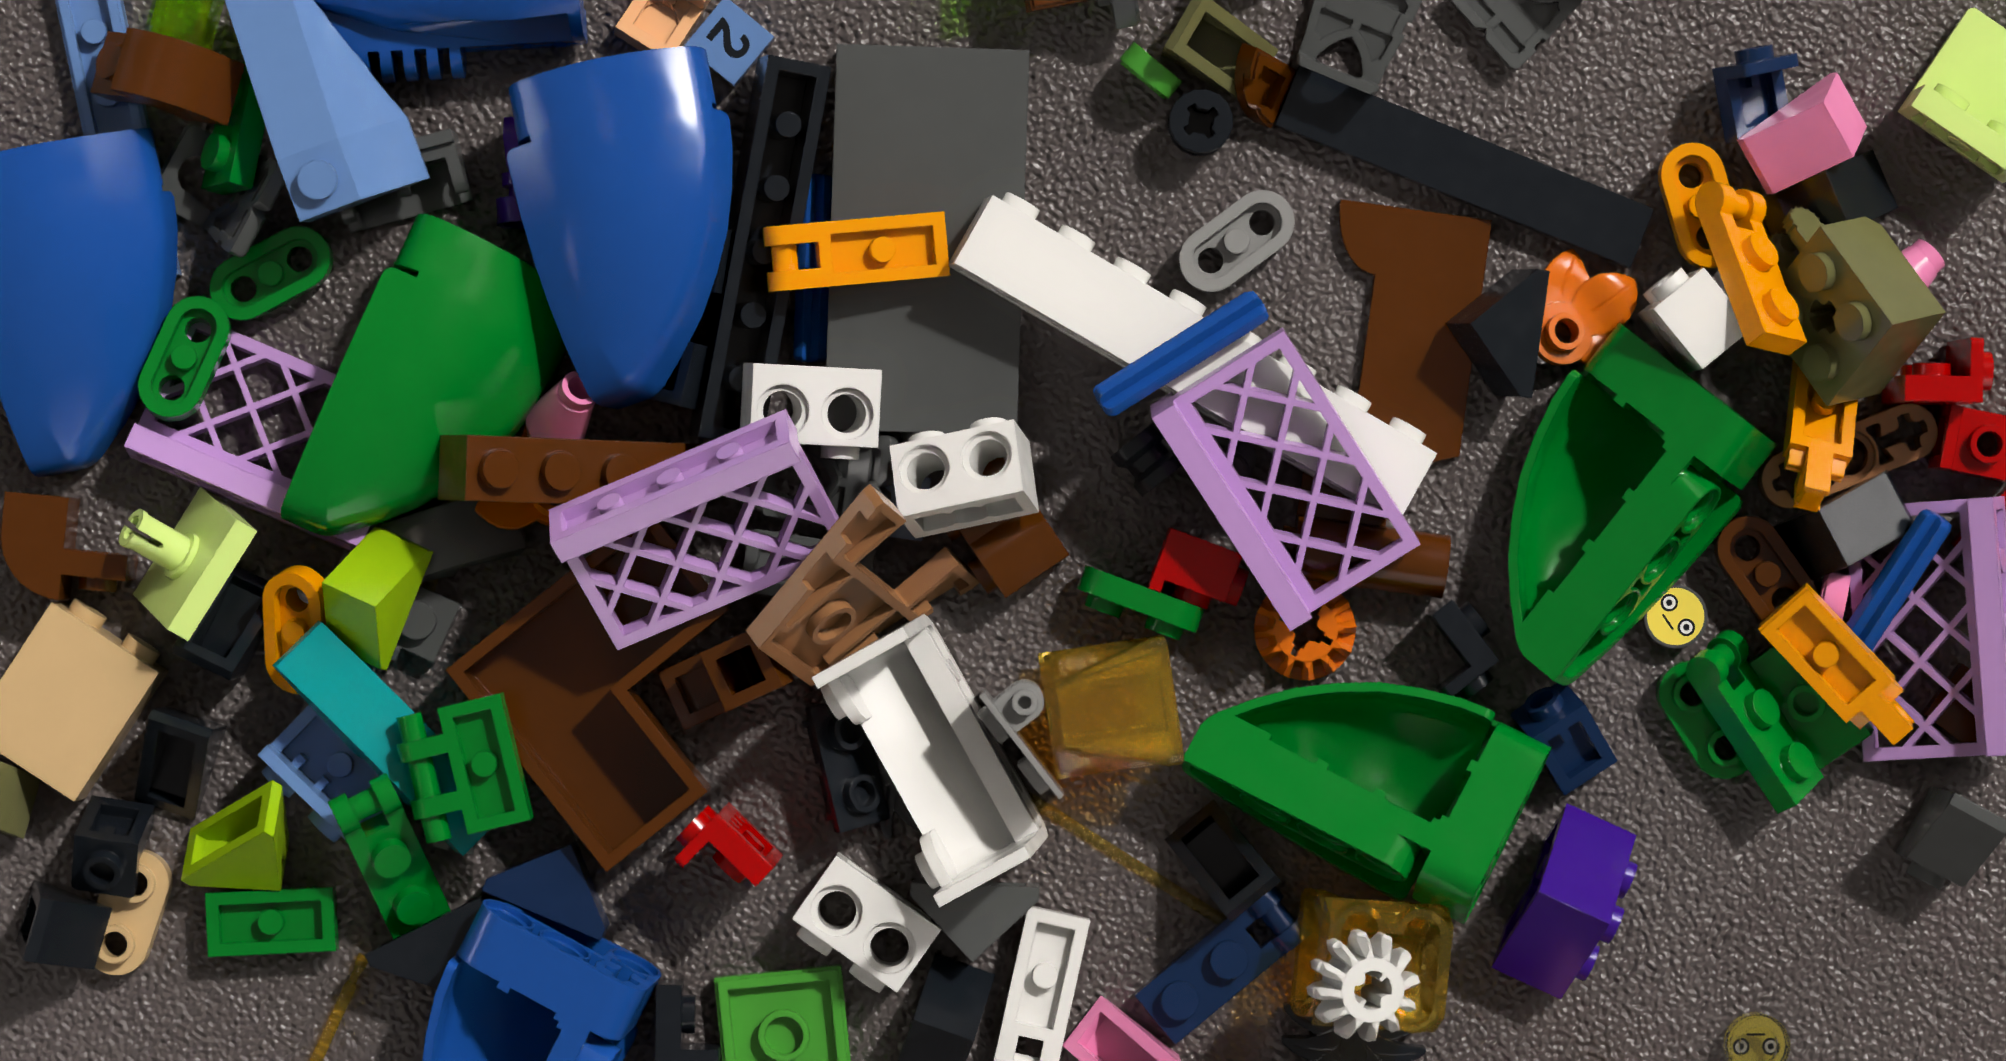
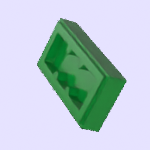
(1805, 710)

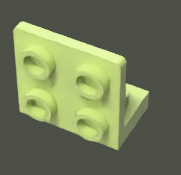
(1965, 93)

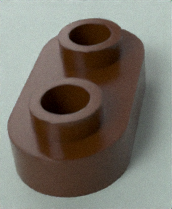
(1766, 571)

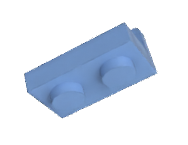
(317, 767)

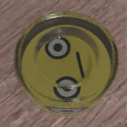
(1756, 1038)

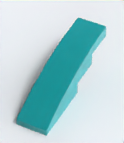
(363, 715)

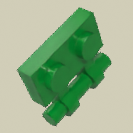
(482, 762)

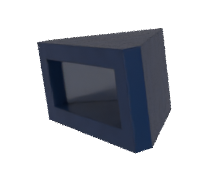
(555, 888)

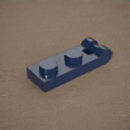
(1218, 967)

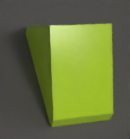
(373, 594)
(241, 844)

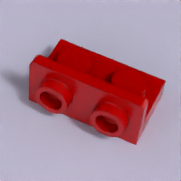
(1956, 382)
(740, 846)

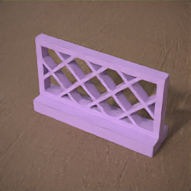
(221, 471)
(665, 495)
(1237, 509)
(1985, 608)

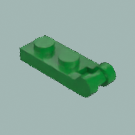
(1752, 721)
(389, 856)

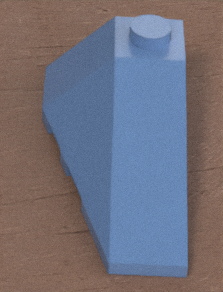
(323, 109)

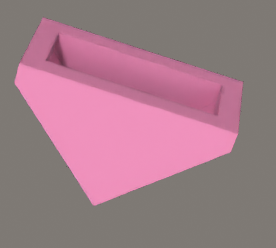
(1805, 136)
(1114, 1036)

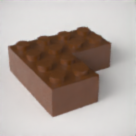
(576, 707)

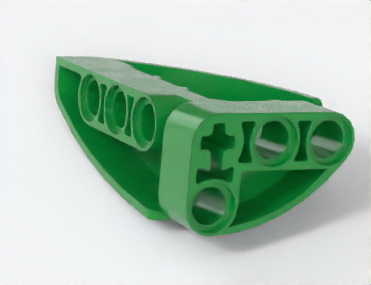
(444, 348)
(1619, 500)
(1376, 782)

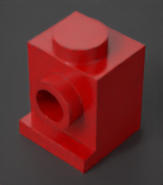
(1957, 443)
(1198, 570)

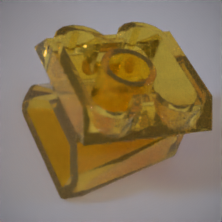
(1111, 707)
(1416, 927)

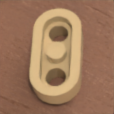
(136, 917)

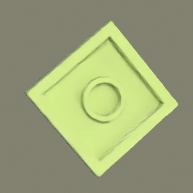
(187, 560)

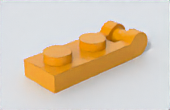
(859, 251)
(1749, 267)

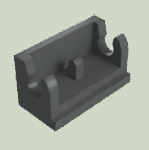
(446, 188)

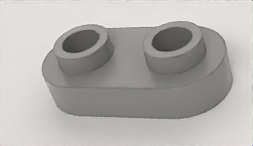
(1235, 241)

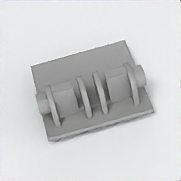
(1007, 716)

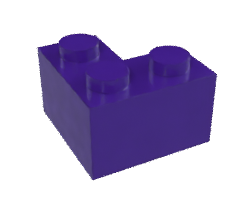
(1568, 903)

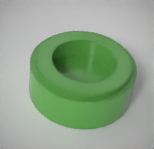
(1150, 71)

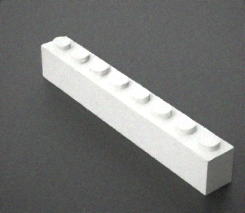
(1125, 319)

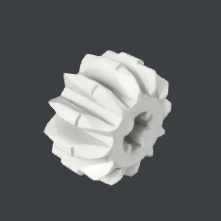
(1377, 999)

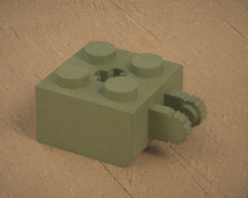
(1855, 303)

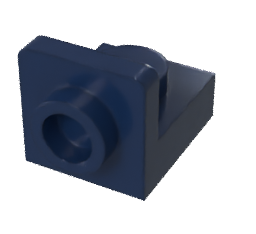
(1565, 724)

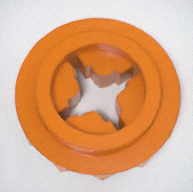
(1314, 659)

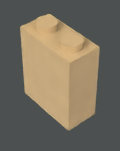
(74, 697)

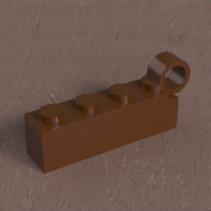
(540, 467)

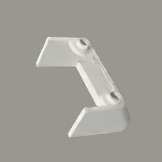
(938, 755)

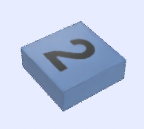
(731, 41)

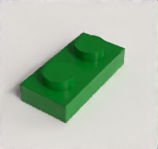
(234, 150)
(271, 921)

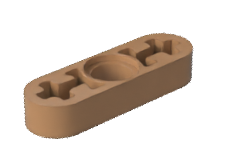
(1897, 453)

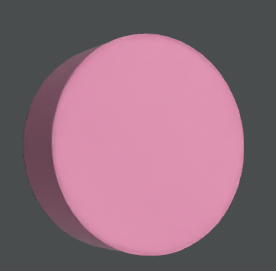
(1835, 591)

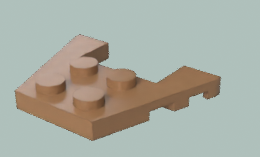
(839, 604)

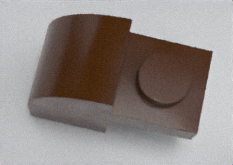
(167, 75)
(41, 550)
(721, 680)

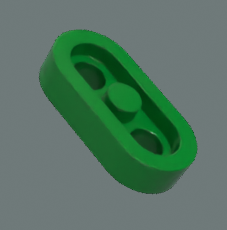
(271, 270)
(183, 360)
(1112, 594)
(1694, 725)

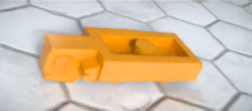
(1816, 441)
(1837, 663)

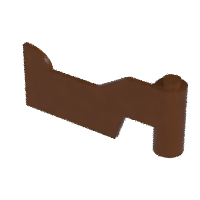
(1411, 369)

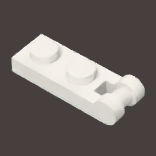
(1042, 983)

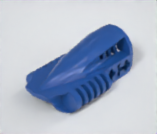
(451, 28)

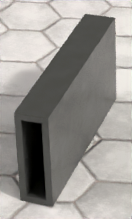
(915, 138)

